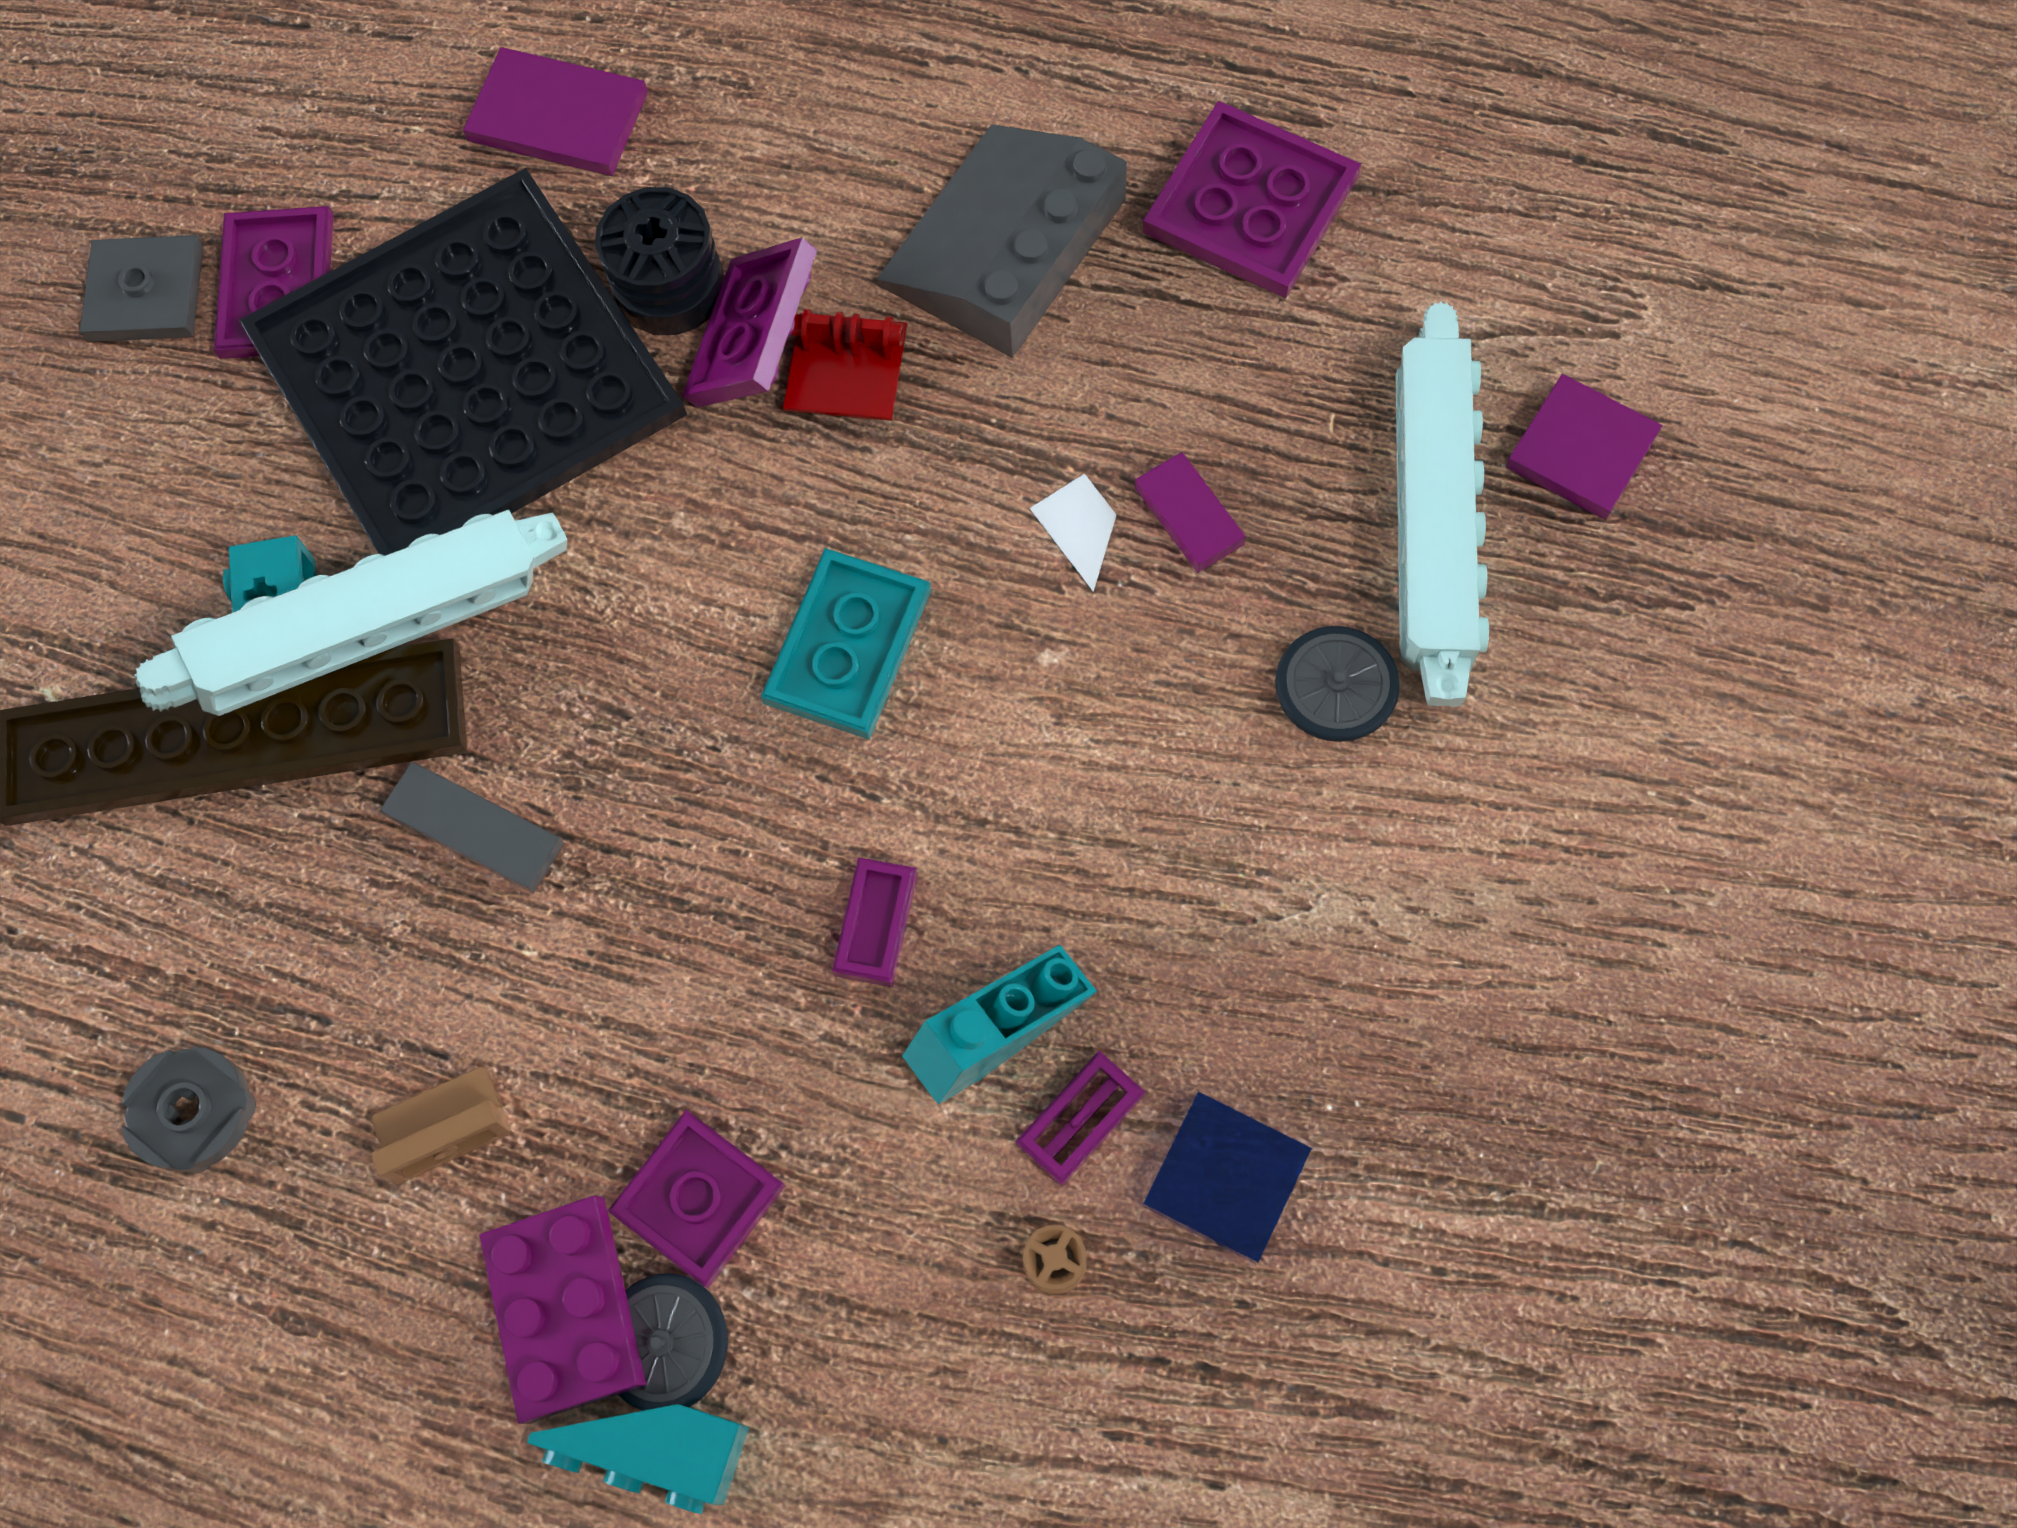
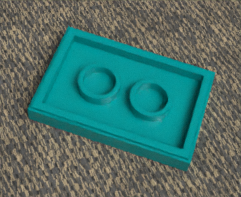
(846, 643)

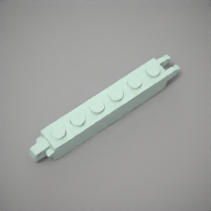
(1438, 508)
(350, 614)

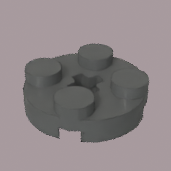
(214, 1131)

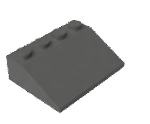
(1008, 233)

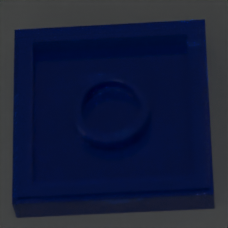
(1227, 1177)

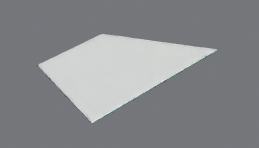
(1079, 524)

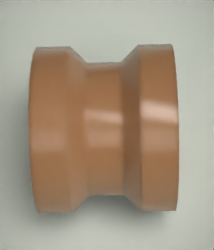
(1051, 1245)

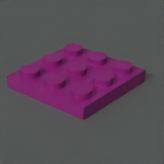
(1251, 199)

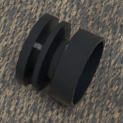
(660, 260)

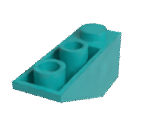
(995, 1023)
(662, 1446)

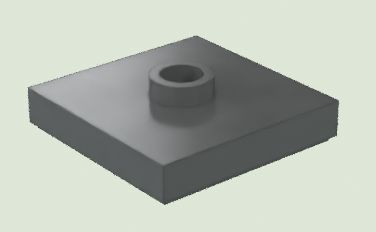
(141, 288)

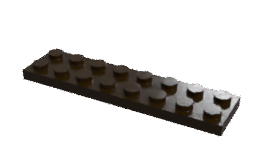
(122, 754)

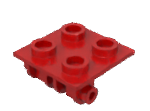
(845, 365)

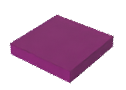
(1583, 446)
(696, 1198)

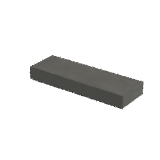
(472, 827)

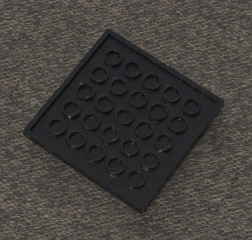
(462, 367)

